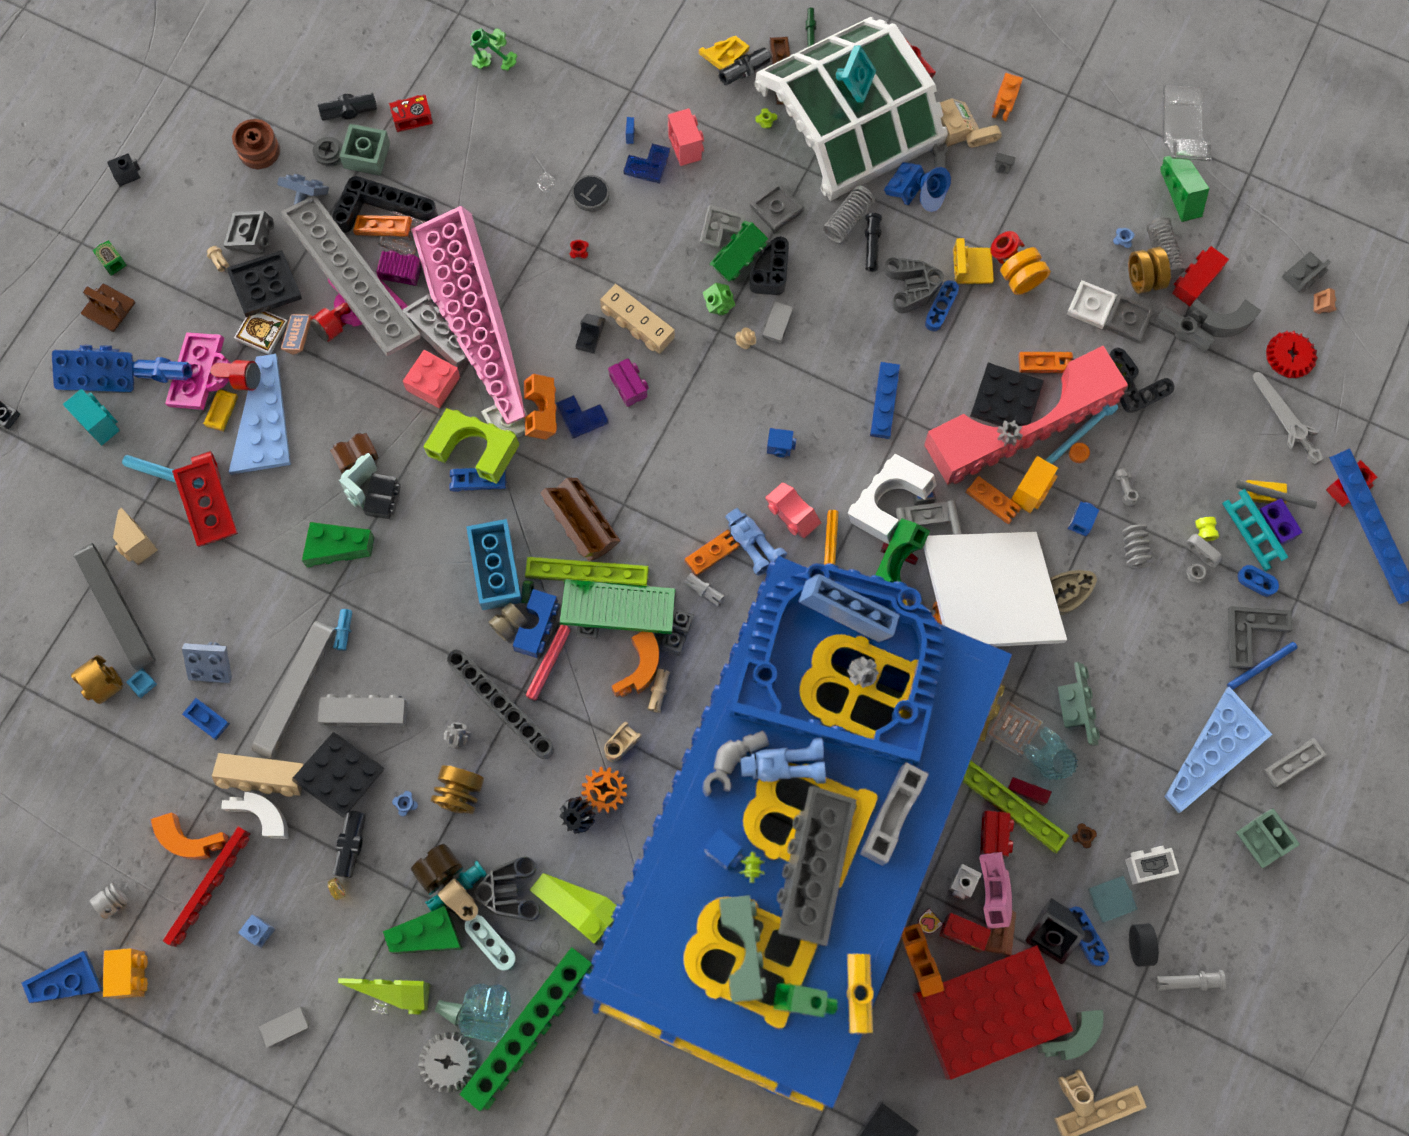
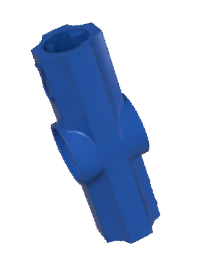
(162, 369)

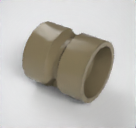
(507, 622)

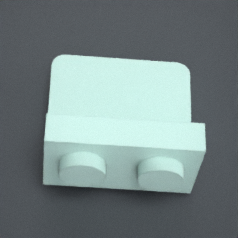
(355, 477)

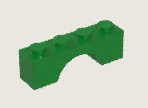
(906, 540)

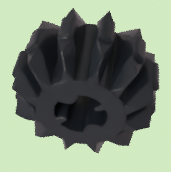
(577, 815)

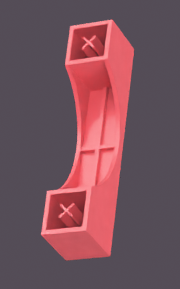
(968, 446)

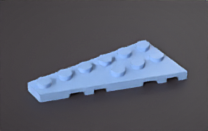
(262, 430)
(1223, 743)

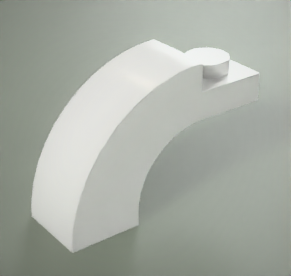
(273, 821)

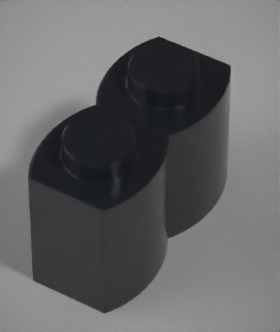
(381, 496)

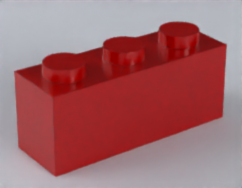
(1199, 275)

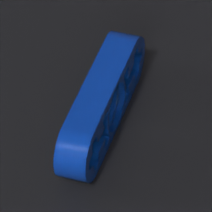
(941, 298)
(1095, 939)

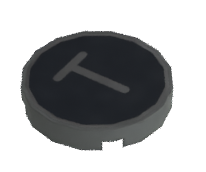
(590, 192)

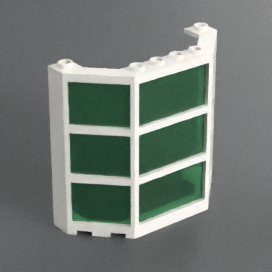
(854, 137)

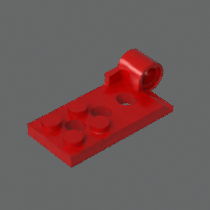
(206, 468)

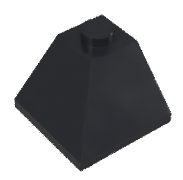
(1055, 932)

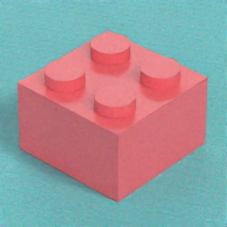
(685, 136)
(431, 379)

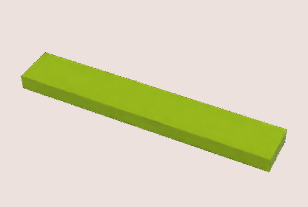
(586, 571)
(1020, 811)

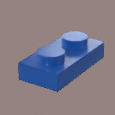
(205, 719)

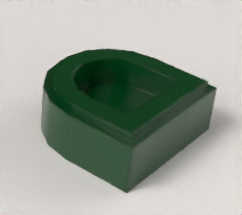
(527, 588)

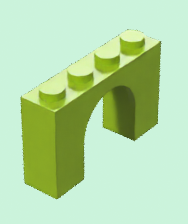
(456, 426)

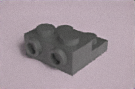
(249, 231)

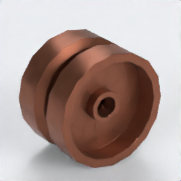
(256, 144)

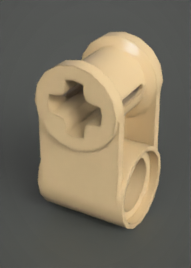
(624, 740)
(457, 898)
(1077, 1089)

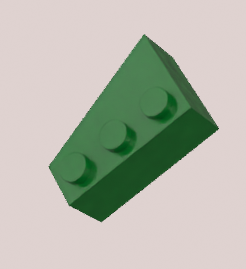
(334, 543)

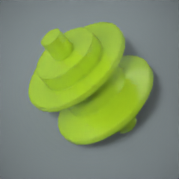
(752, 867)

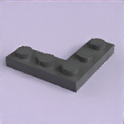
(1242, 621)

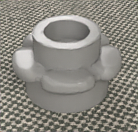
(1200, 569)

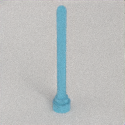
(1080, 432)

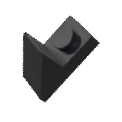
(590, 333)

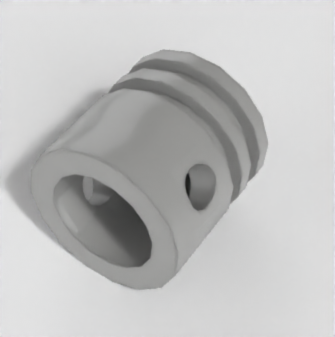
(109, 900)

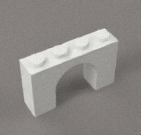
(896, 474)

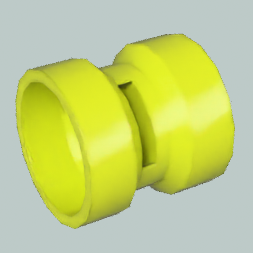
(1207, 528)

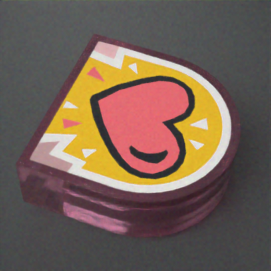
(929, 922)

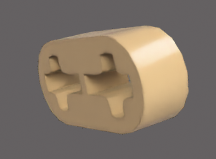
(983, 136)

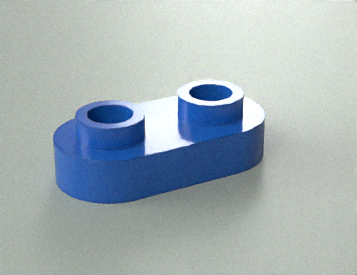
(1257, 579)

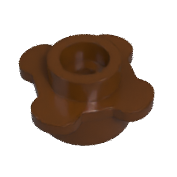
(1090, 835)

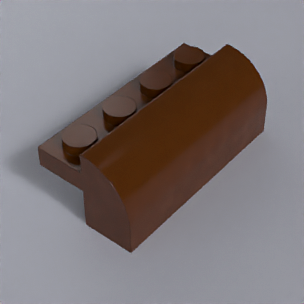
(581, 518)

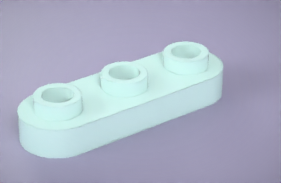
(499, 948)

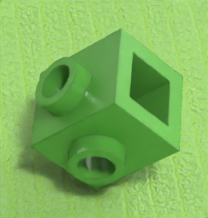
(719, 299)

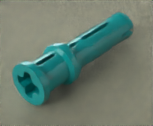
(465, 878)

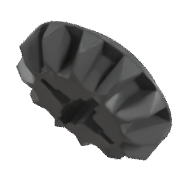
(324, 145)

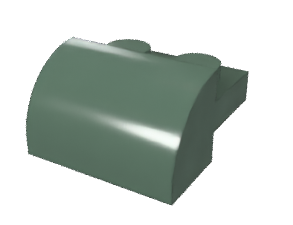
(1267, 838)

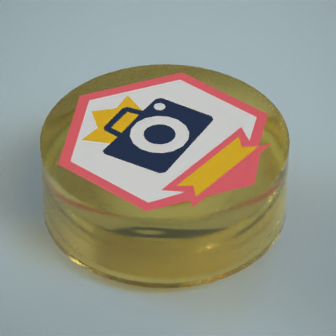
(336, 889)

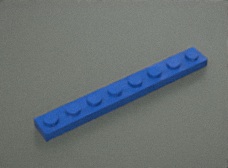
(1372, 524)

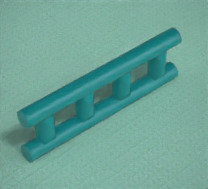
(1243, 528)

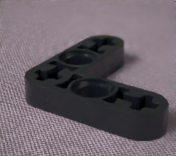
(1138, 395)

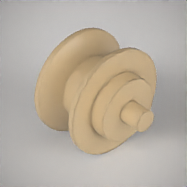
(745, 338)

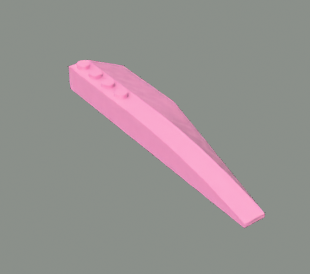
(467, 300)

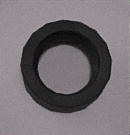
(1143, 945)

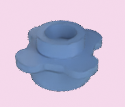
(1127, 234)
(405, 797)

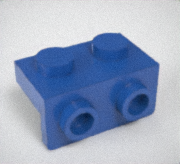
(905, 182)

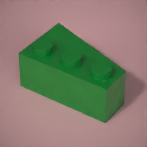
(1185, 187)
(739, 251)
(424, 934)

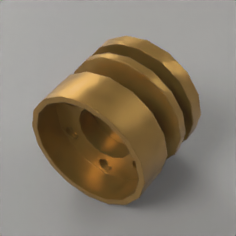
(457, 789)

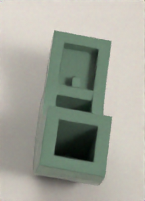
(1082, 1040)

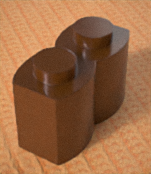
(348, 452)

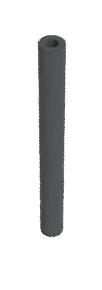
(1276, 494)

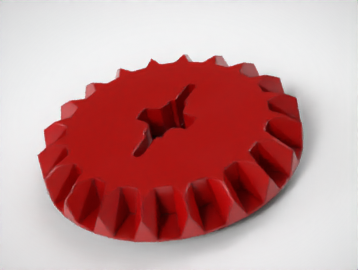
(1281, 360)

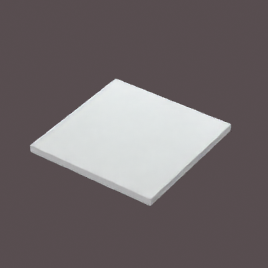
(994, 588)

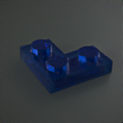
(650, 168)
(581, 421)

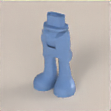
(747, 533)
(772, 763)

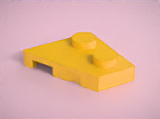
(724, 52)

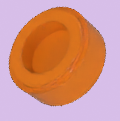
(1079, 452)

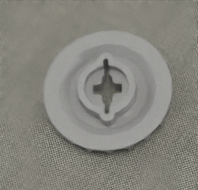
(455, 1076)

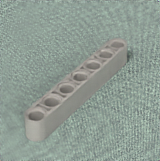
(293, 690)

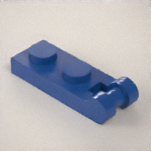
(473, 481)

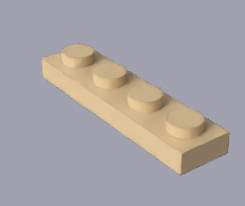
(1105, 1111)

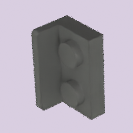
(1305, 272)

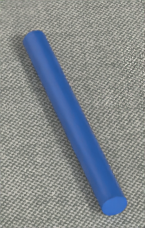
(1262, 665)

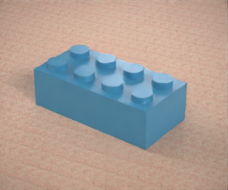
(494, 564)

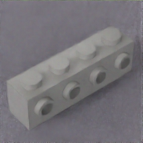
(362, 712)

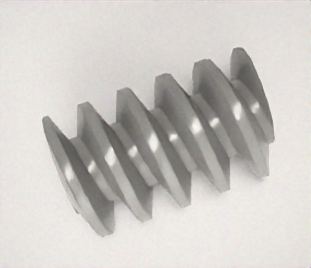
(1135, 546)

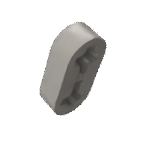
(1204, 550)

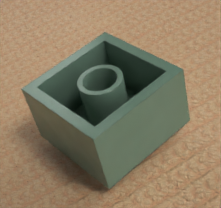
(365, 149)

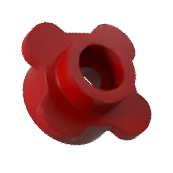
(579, 244)

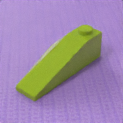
(580, 907)
(400, 993)

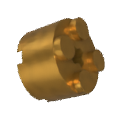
(97, 680)

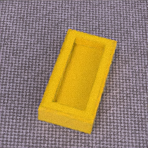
(220, 410)

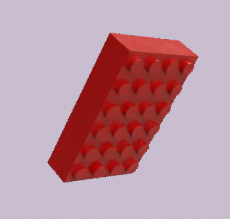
(993, 1013)

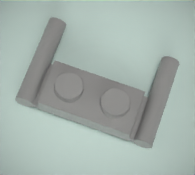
(932, 515)

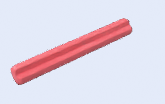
(548, 662)

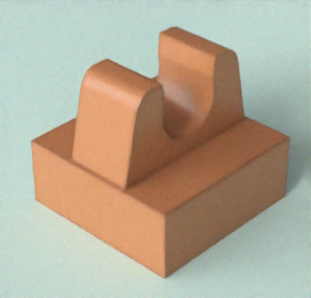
(1325, 301)

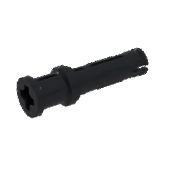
(872, 233)

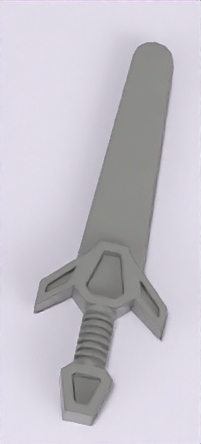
(1296, 431)

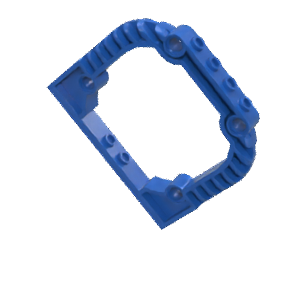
(898, 740)

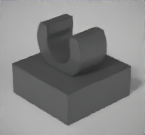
(1004, 160)

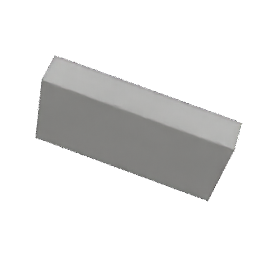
(777, 322)
(284, 1027)

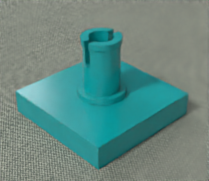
(857, 73)

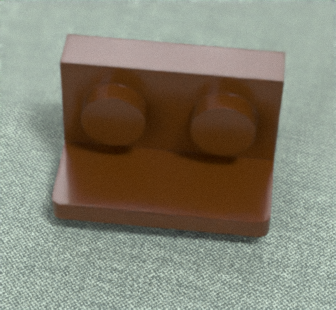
(106, 306)

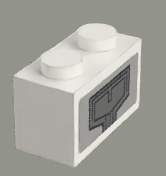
(1152, 865)

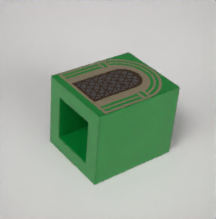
(109, 257)

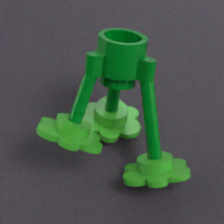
(480, 40)

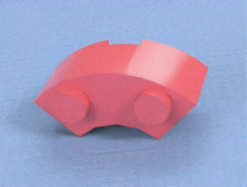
(795, 513)

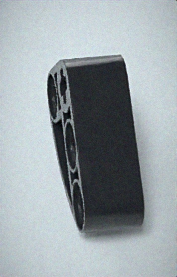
(766, 271)

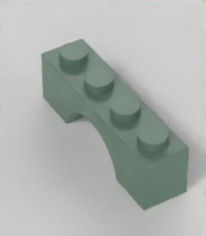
(738, 916)

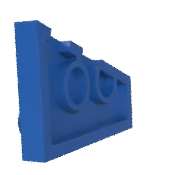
(67, 979)

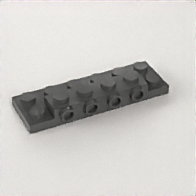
(815, 866)

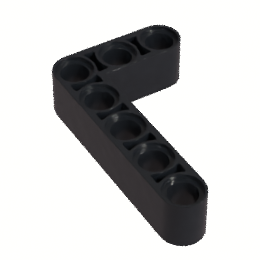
(380, 200)

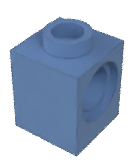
(256, 931)

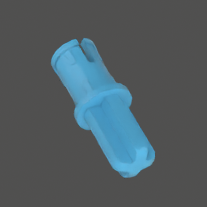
(343, 629)

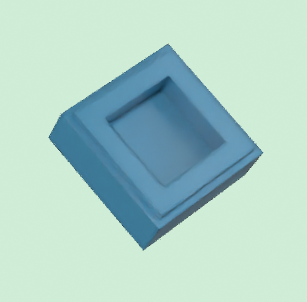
(141, 683)

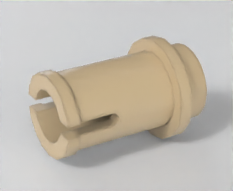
(215, 254)

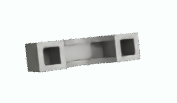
(893, 813)

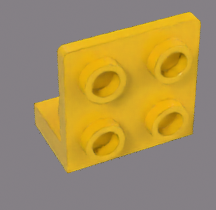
(972, 264)

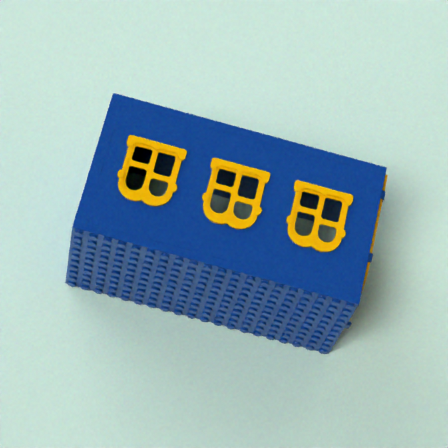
(672, 908)

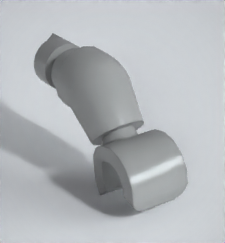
(729, 755)

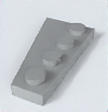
(435, 330)

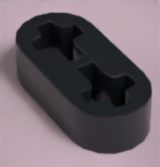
(1131, 366)

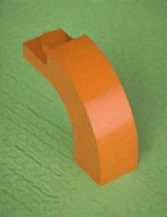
(648, 650)
(169, 834)

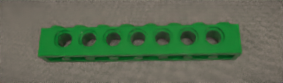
(472, 1091)

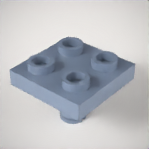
(302, 187)
(207, 662)

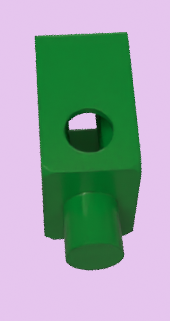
(803, 1000)

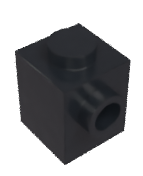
(124, 169)

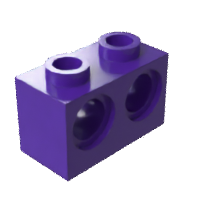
(1282, 521)

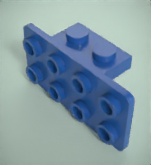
(93, 369)

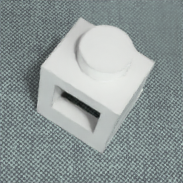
(964, 872)

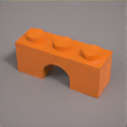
(542, 392)
(921, 960)

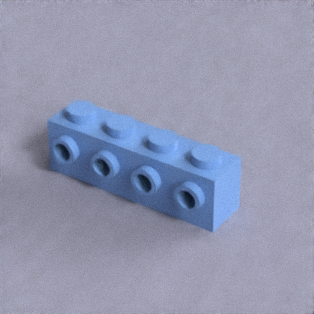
(849, 608)

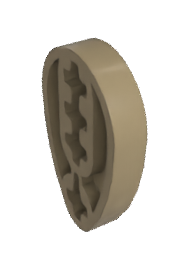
(1071, 580)

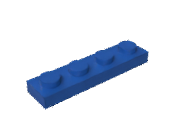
(885, 400)

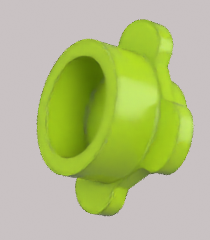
(766, 123)

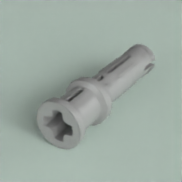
(1201, 981)

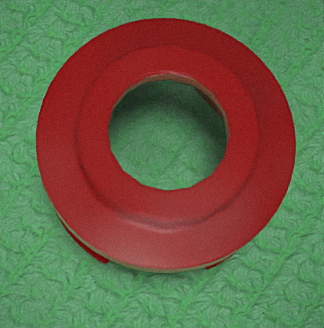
(1008, 247)

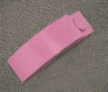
(998, 891)

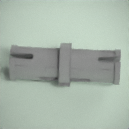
(704, 589)

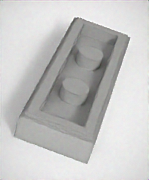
(1294, 763)

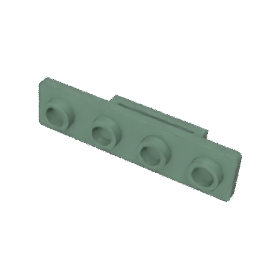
(1077, 704)

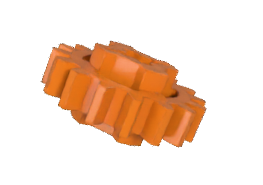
(594, 787)

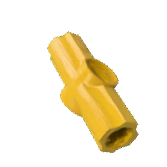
(859, 1011)

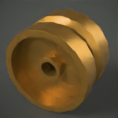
(1149, 270)

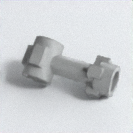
(1130, 495)

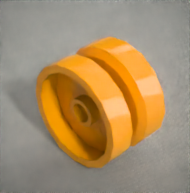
(1025, 270)

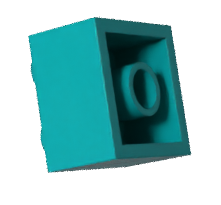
(92, 416)

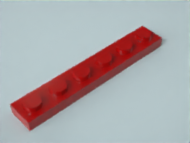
(203, 895)

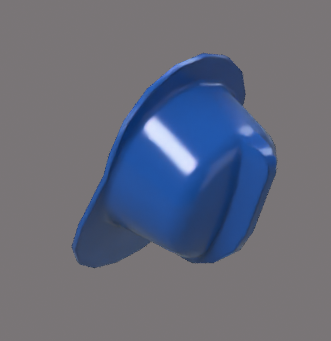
(934, 188)

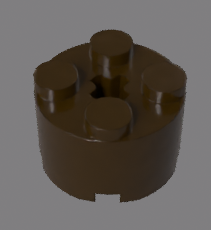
(436, 868)

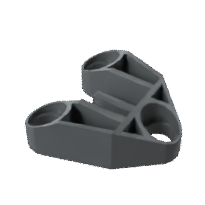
(917, 282)
(507, 872)

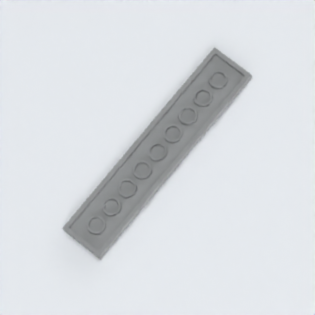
(351, 275)

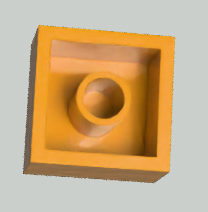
(1035, 485)
(124, 973)

